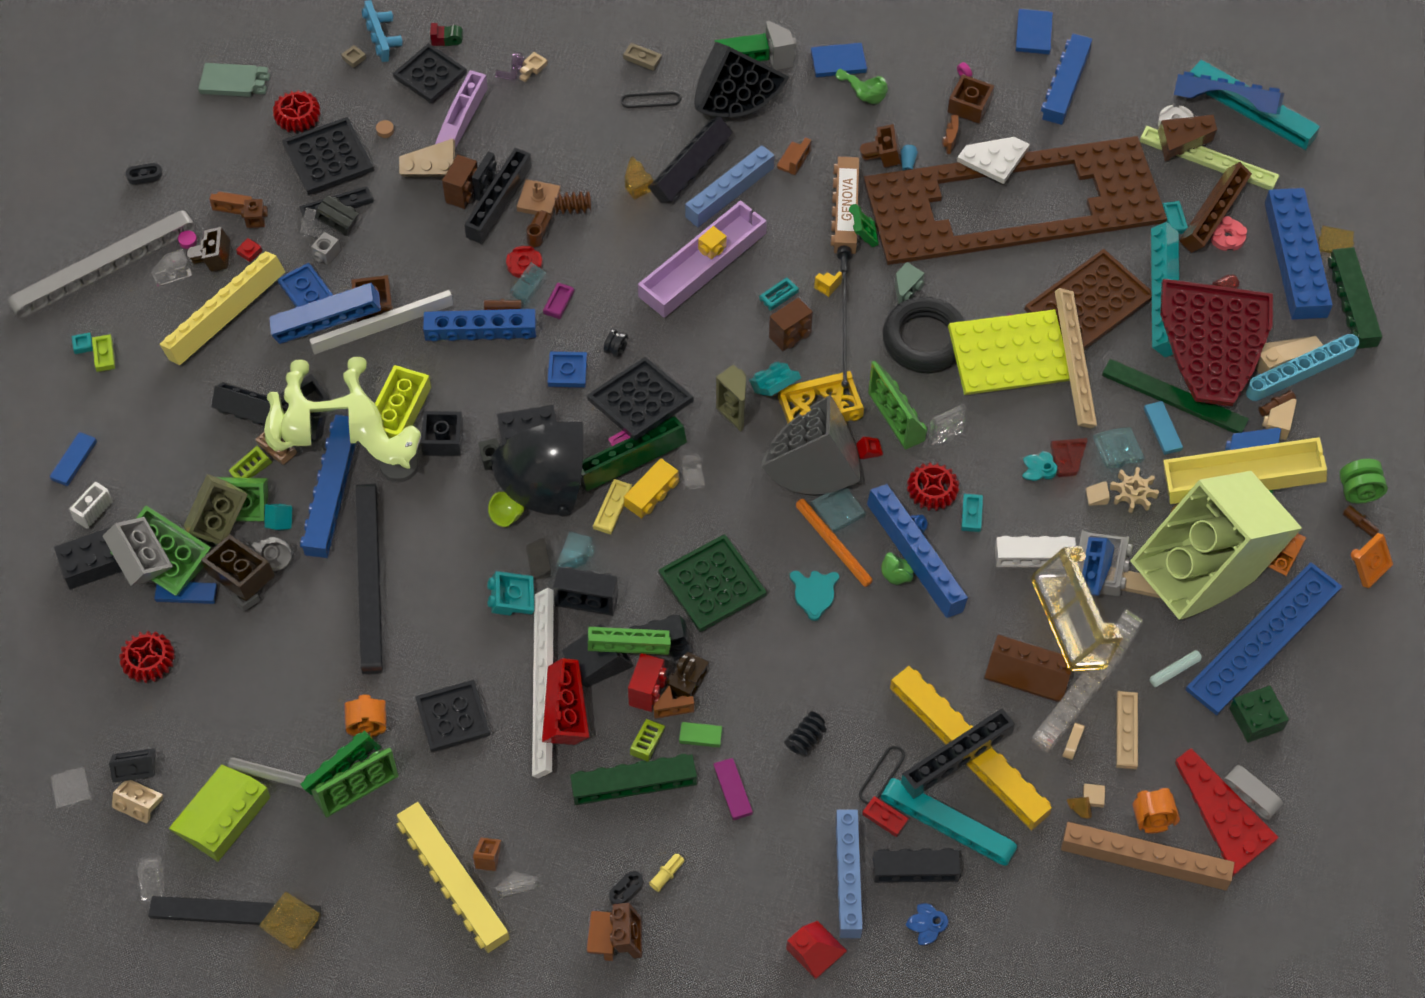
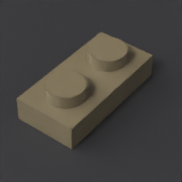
(642, 56)

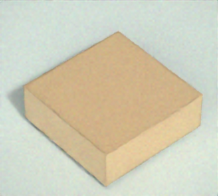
(1095, 793)

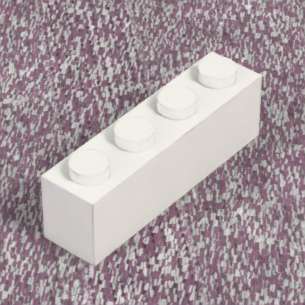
(1028, 551)

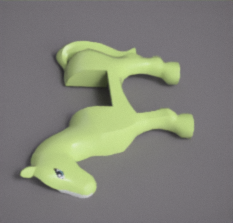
(364, 417)

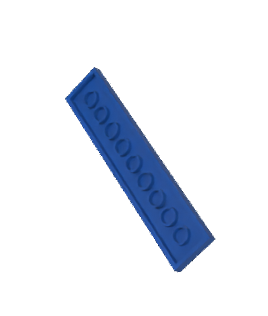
(1263, 638)

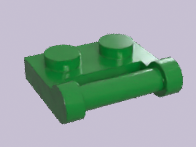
(864, 226)

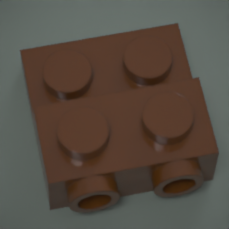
(626, 930)

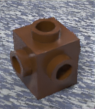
(254, 213)

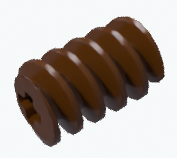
(574, 202)

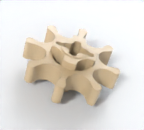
(1134, 490)

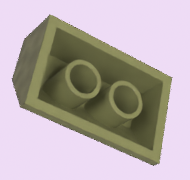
(731, 395)
(214, 510)

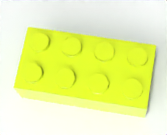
(402, 399)

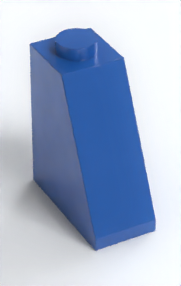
(1253, 439)

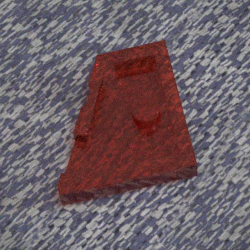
(1068, 455)

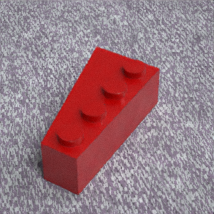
(564, 704)

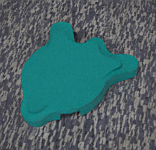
(814, 593)

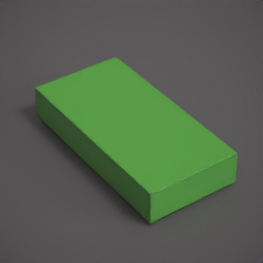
(700, 734)

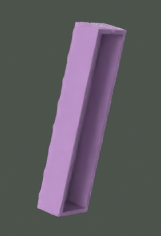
(690, 270)

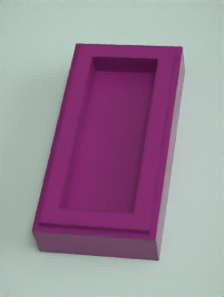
(558, 300)

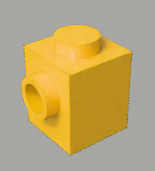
(712, 243)

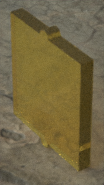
(1335, 238)

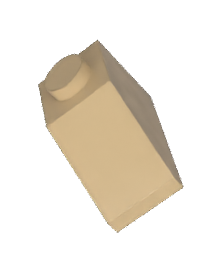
(1281, 418)

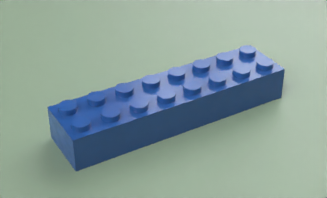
(1298, 254)

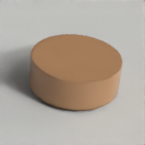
(385, 129)

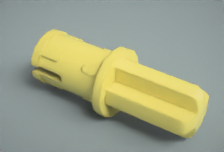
(666, 872)

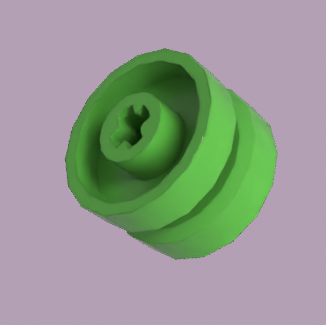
(1363, 481)

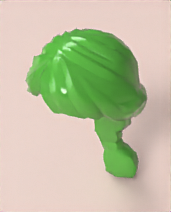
(871, 90)
(896, 570)

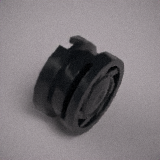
(615, 343)

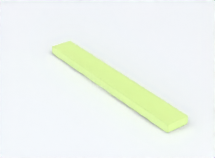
(1215, 160)

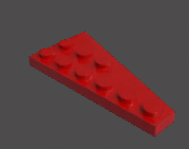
(1229, 819)

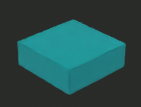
(82, 343)

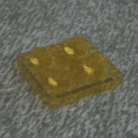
(290, 920)

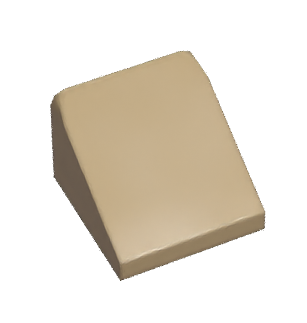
(1098, 494)

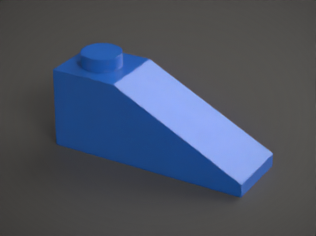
(1097, 563)

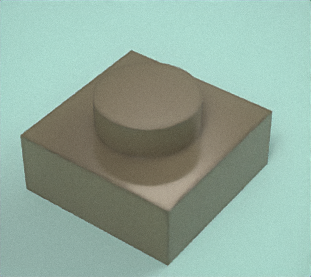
(353, 56)

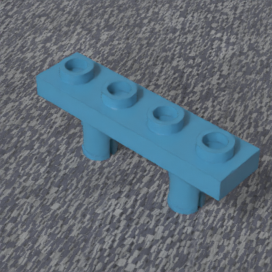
(373, 25)

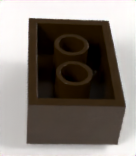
(238, 567)

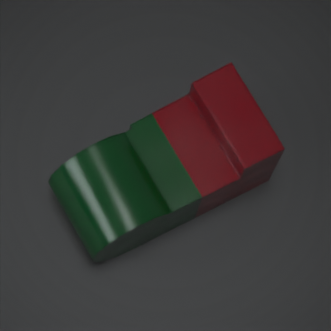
(445, 35)

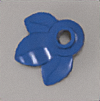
(924, 923)

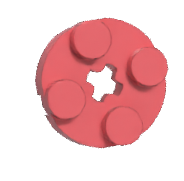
(1230, 226)

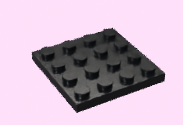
(328, 155)
(640, 398)

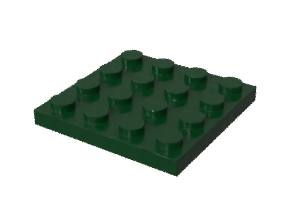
(712, 582)

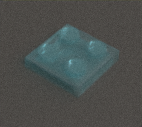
(838, 509)

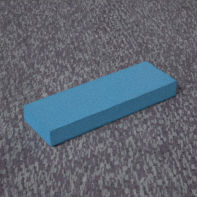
(1163, 427)

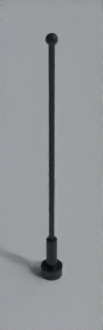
(844, 254)

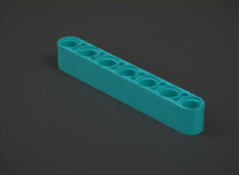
(950, 823)

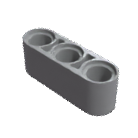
(1253, 792)

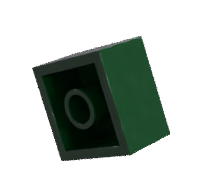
(1258, 714)

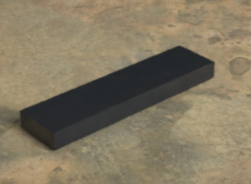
(354, 198)

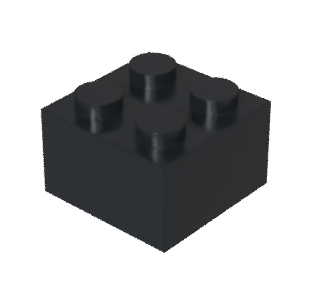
(442, 433)

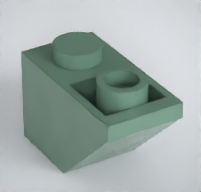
(908, 281)

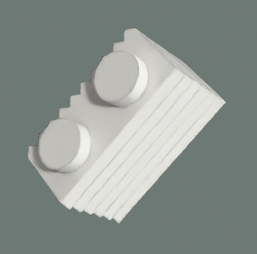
(91, 505)

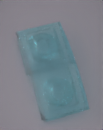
(527, 283)

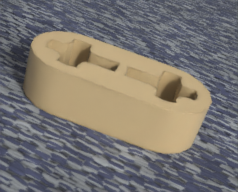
(1073, 741)

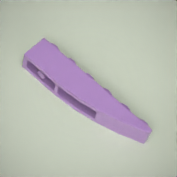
(463, 107)

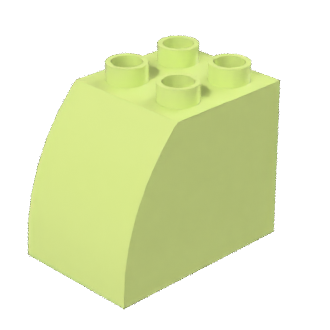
(1215, 543)

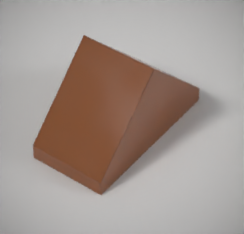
(487, 854)

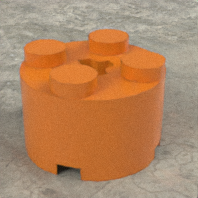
(365, 715)
(1155, 810)

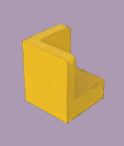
(827, 283)

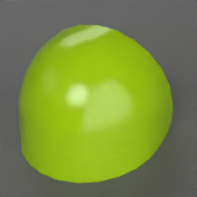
(504, 510)

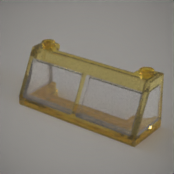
(1072, 613)

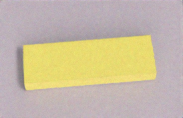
(611, 507)

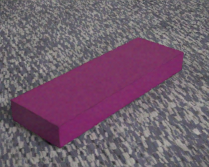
(732, 789)

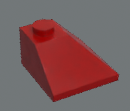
(815, 948)

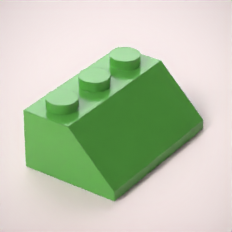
(254, 504)

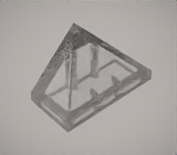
(516, 884)

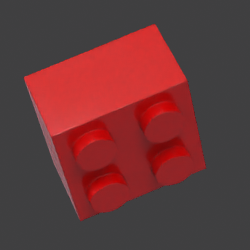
(647, 682)

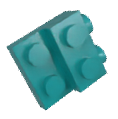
(774, 379)
(511, 593)

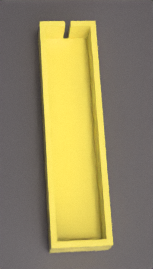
(1273, 464)

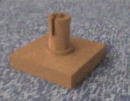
(537, 197)

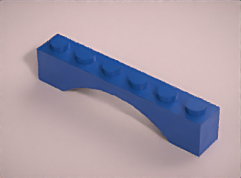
(1264, 100)

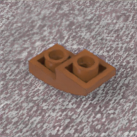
(951, 134)

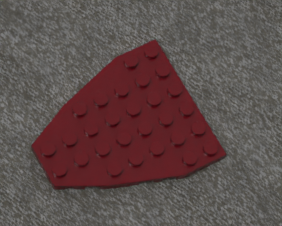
(1215, 336)

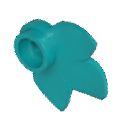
(1040, 466)

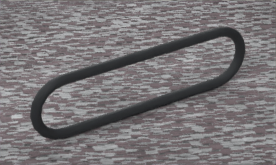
(650, 105)
(876, 767)

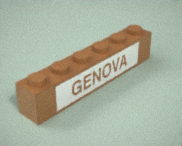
(845, 195)

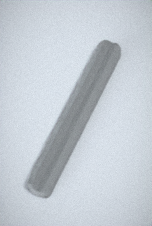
(266, 772)

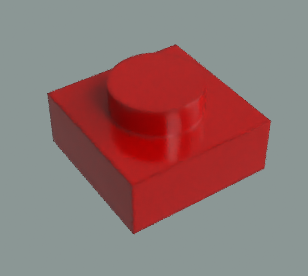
(249, 250)

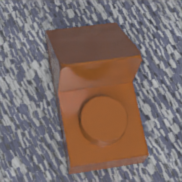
(668, 706)

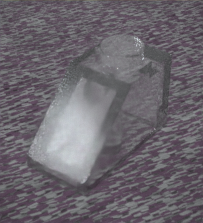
(171, 268)

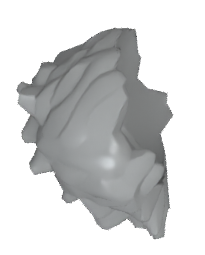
(274, 551)

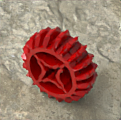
(286, 115)
(933, 493)
(143, 650)

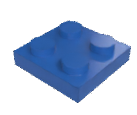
(567, 369)

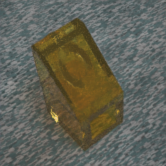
(637, 179)

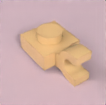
(534, 64)

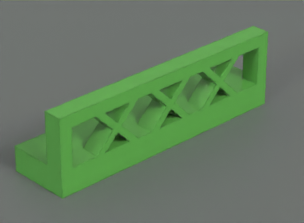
(635, 643)

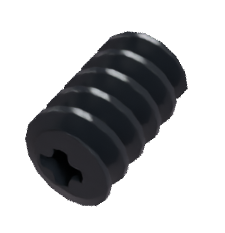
(806, 734)

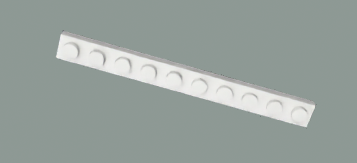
(542, 659)

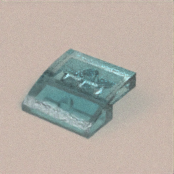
(1118, 447)

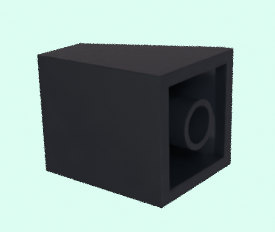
(596, 665)

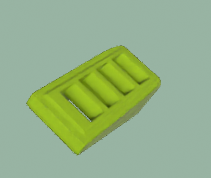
(251, 456)
(642, 753)

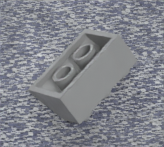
(137, 550)

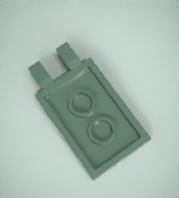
(233, 79)

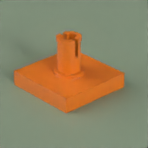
(1372, 560)

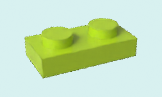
(103, 353)

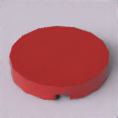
(521, 258)

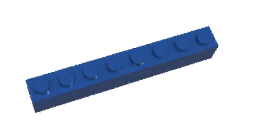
(329, 491)
(917, 551)

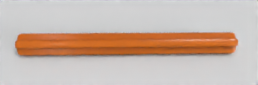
(835, 544)

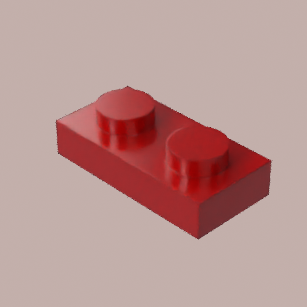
(885, 816)

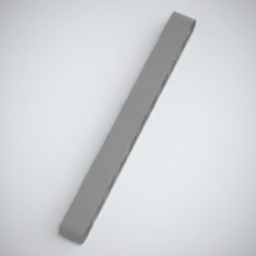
(100, 264)

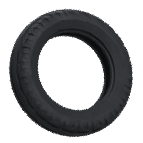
(908, 357)

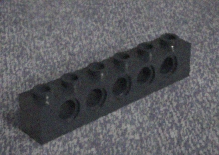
(957, 753)

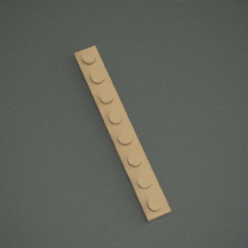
(1075, 358)

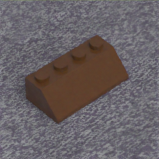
(1028, 668)

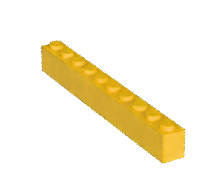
(989, 766)

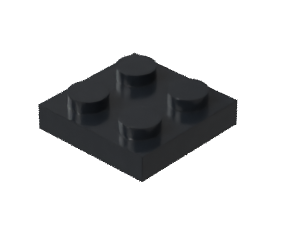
(484, 175)

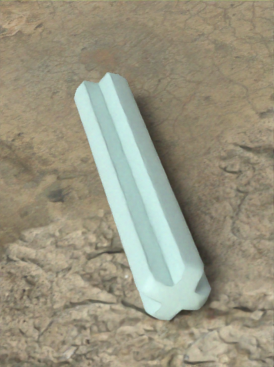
(1175, 668)

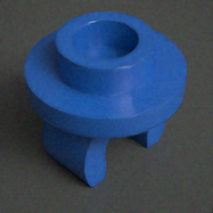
(920, 521)

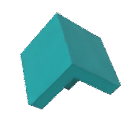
(278, 516)

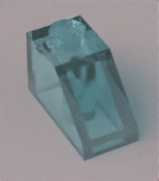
(576, 551)

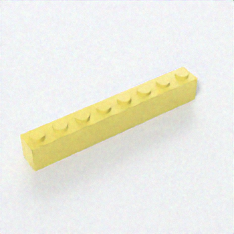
(222, 308)
(453, 878)

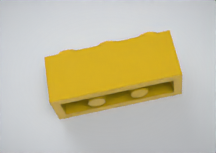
(651, 488)

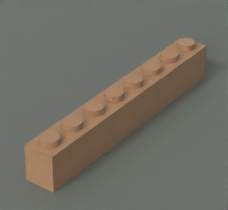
(1147, 856)

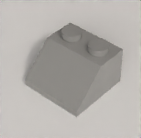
(780, 46)

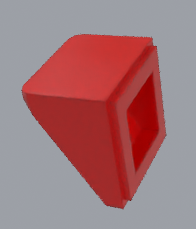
(869, 447)

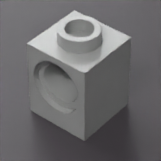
(325, 248)

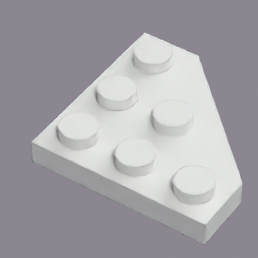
(995, 157)

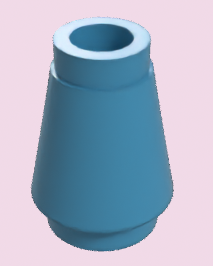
(908, 156)

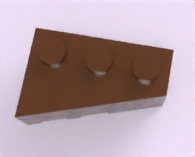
(1185, 133)

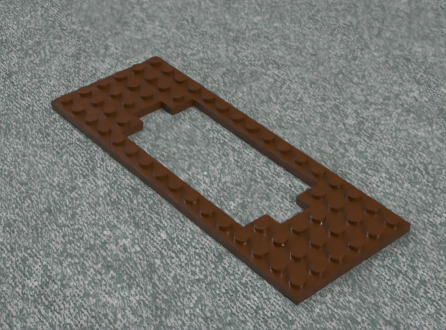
(910, 233)

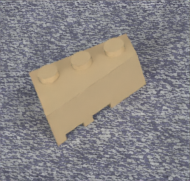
(429, 161)

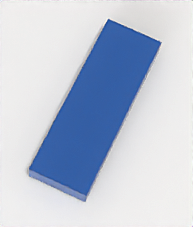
(73, 459)
(193, 593)

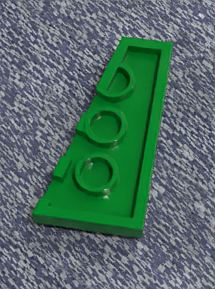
(345, 756)

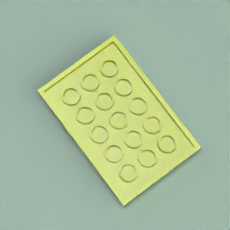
(1009, 352)

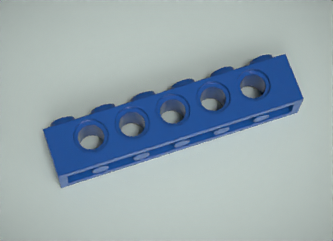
(486, 319)

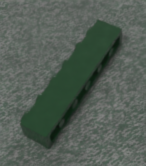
(1354, 297)
(632, 454)
(633, 779)

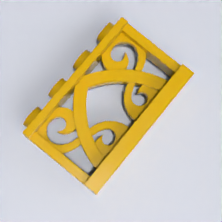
(821, 386)

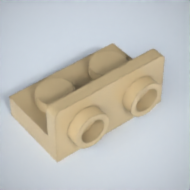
(135, 800)

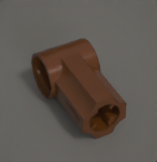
(537, 228)

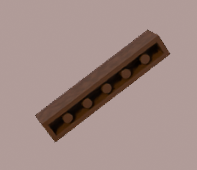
(1215, 207)

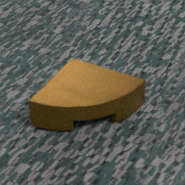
(1080, 806)

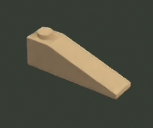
(1280, 352)

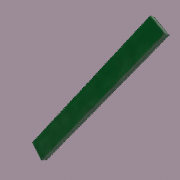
(1174, 396)

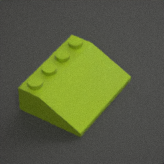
(221, 811)

